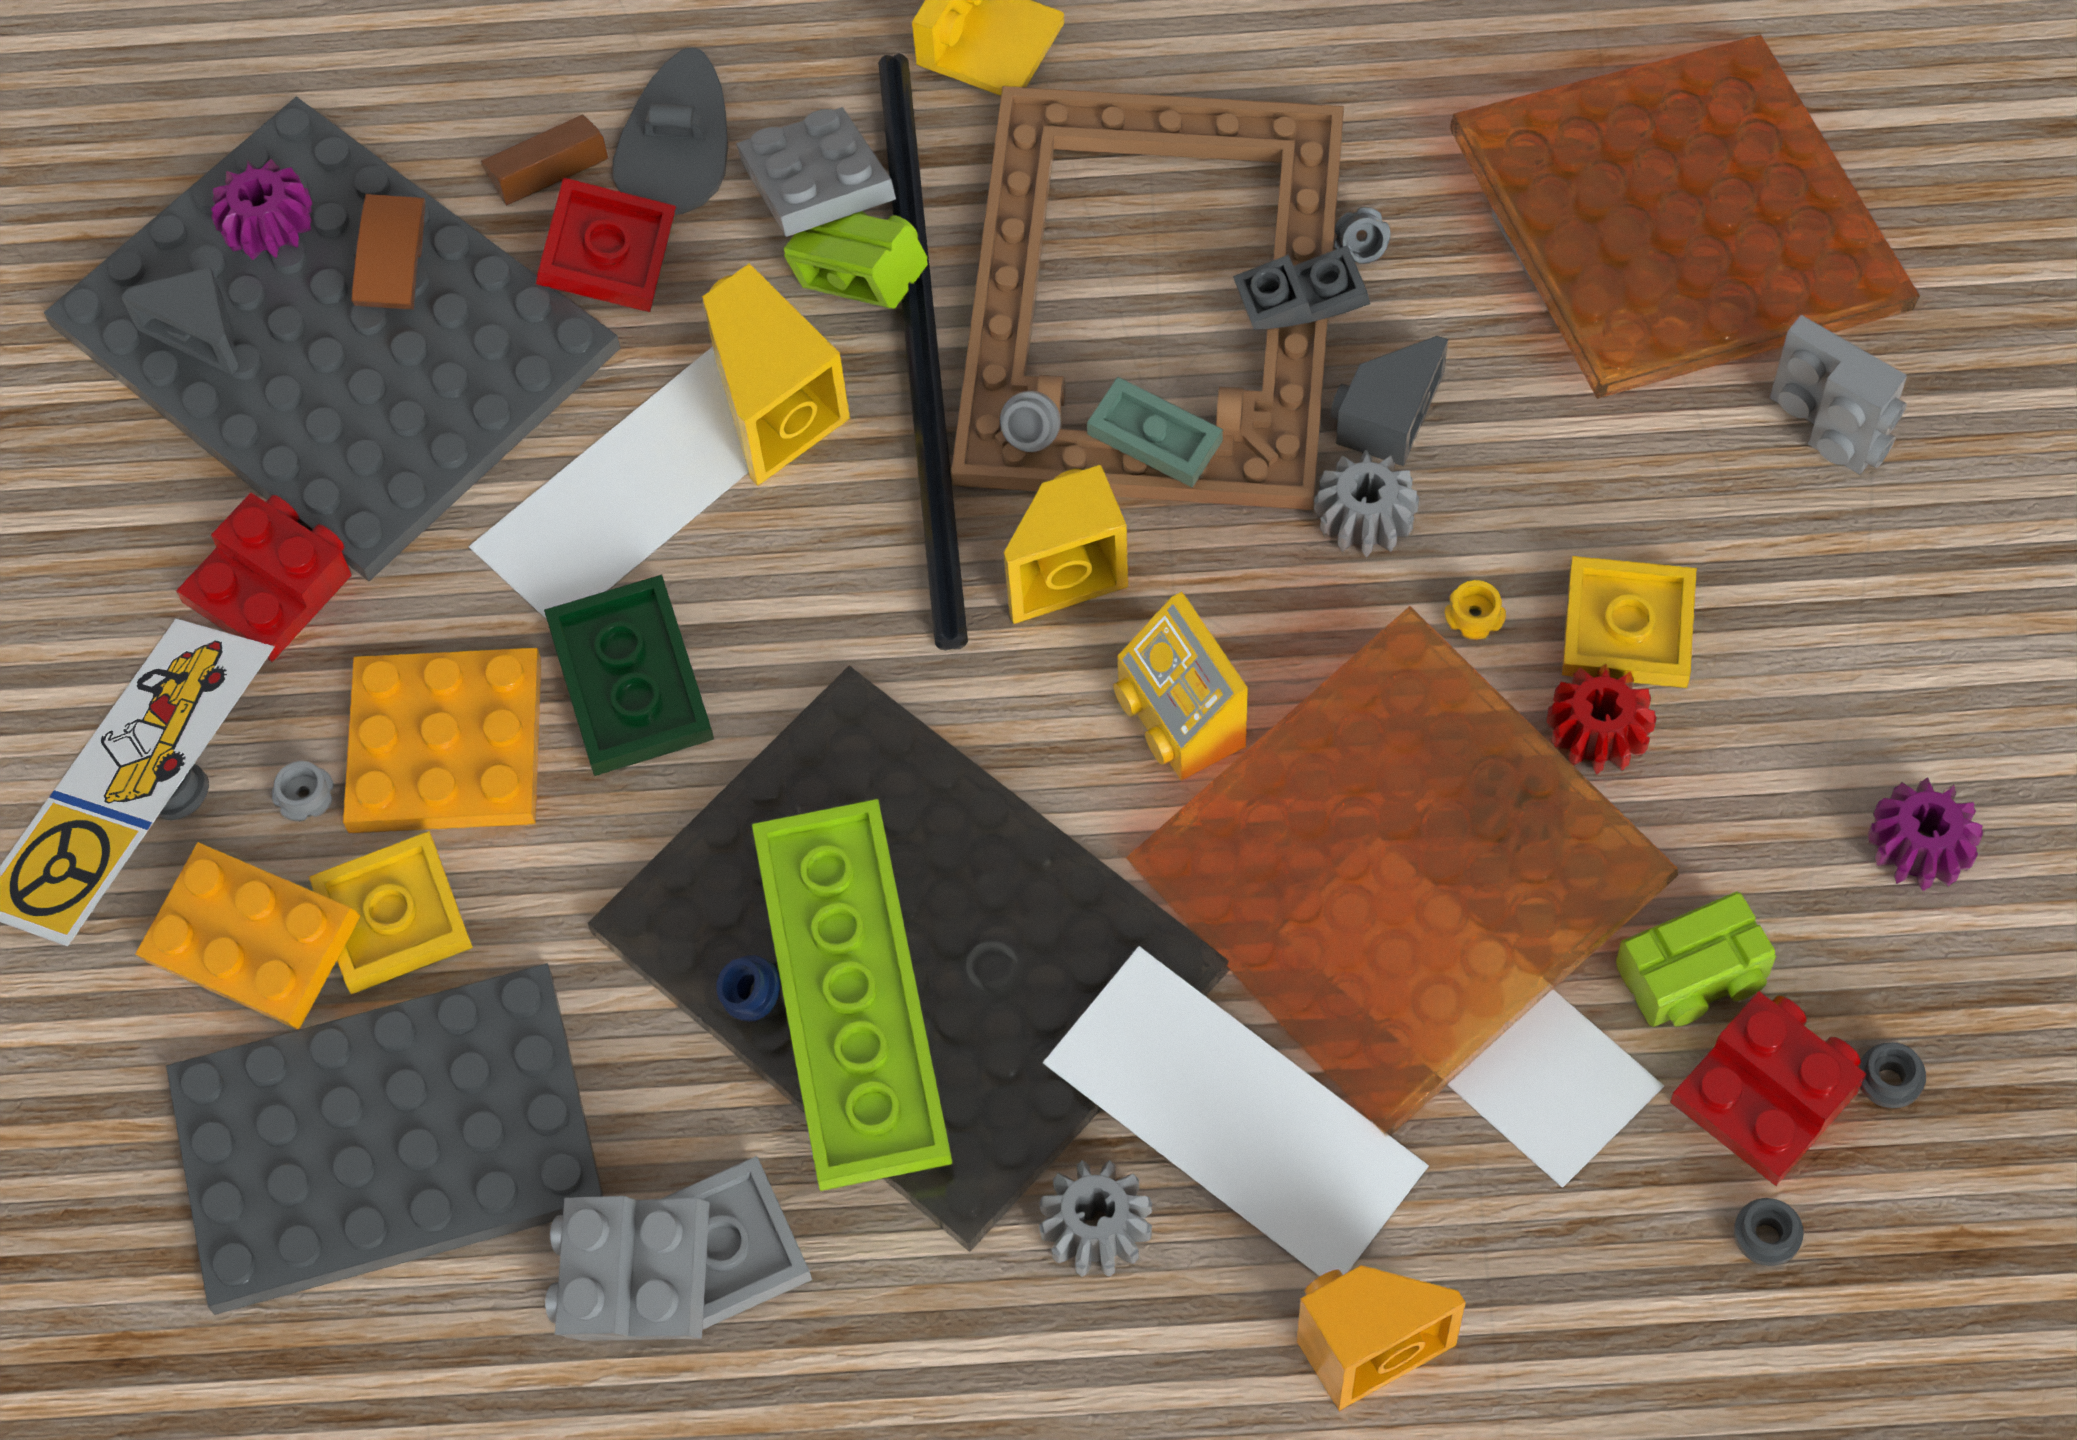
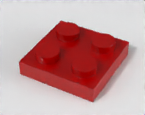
(606, 245)

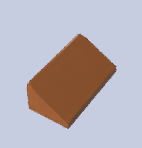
(546, 159)

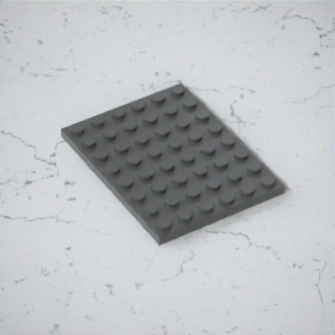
(336, 404)

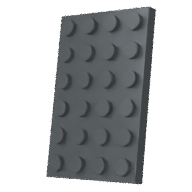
(381, 1138)

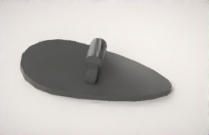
(676, 136)

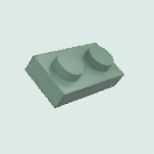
(1154, 432)

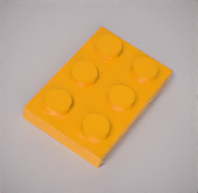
(248, 935)

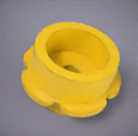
(1478, 596)

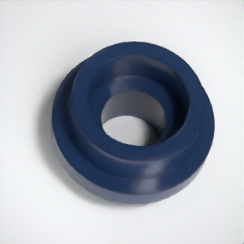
(735, 985)

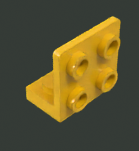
(985, 40)

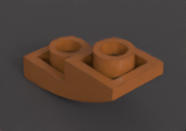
(388, 251)

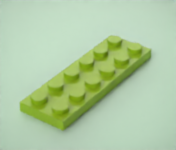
(850, 996)

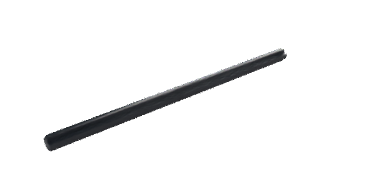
(924, 367)

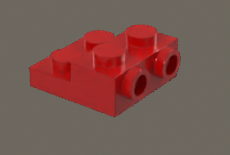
(266, 573)
(1770, 1086)

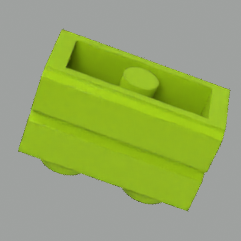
(858, 258)
(1696, 961)

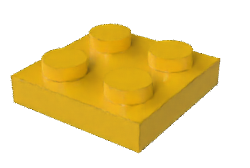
(1631, 620)
(404, 911)

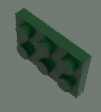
(628, 675)

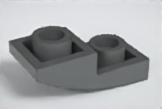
(1303, 293)

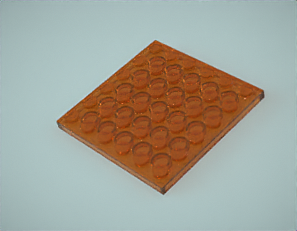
(1680, 214)
(1401, 870)

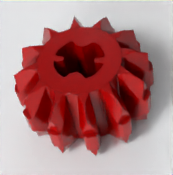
(1577, 724)

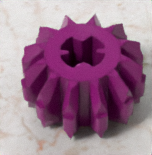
(261, 209)
(1935, 813)

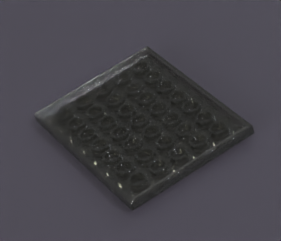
(966, 873)

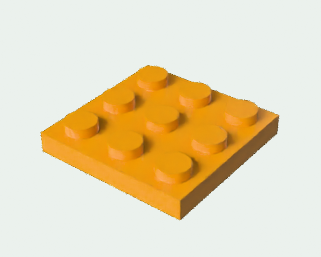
(443, 740)

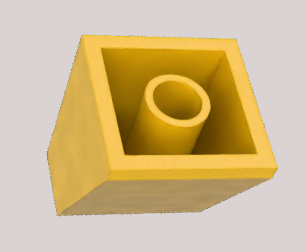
(775, 372)

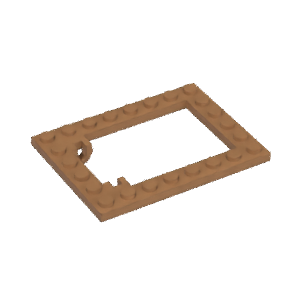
(1267, 433)

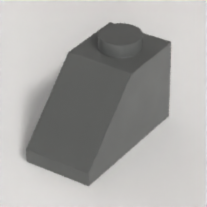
(1389, 400)

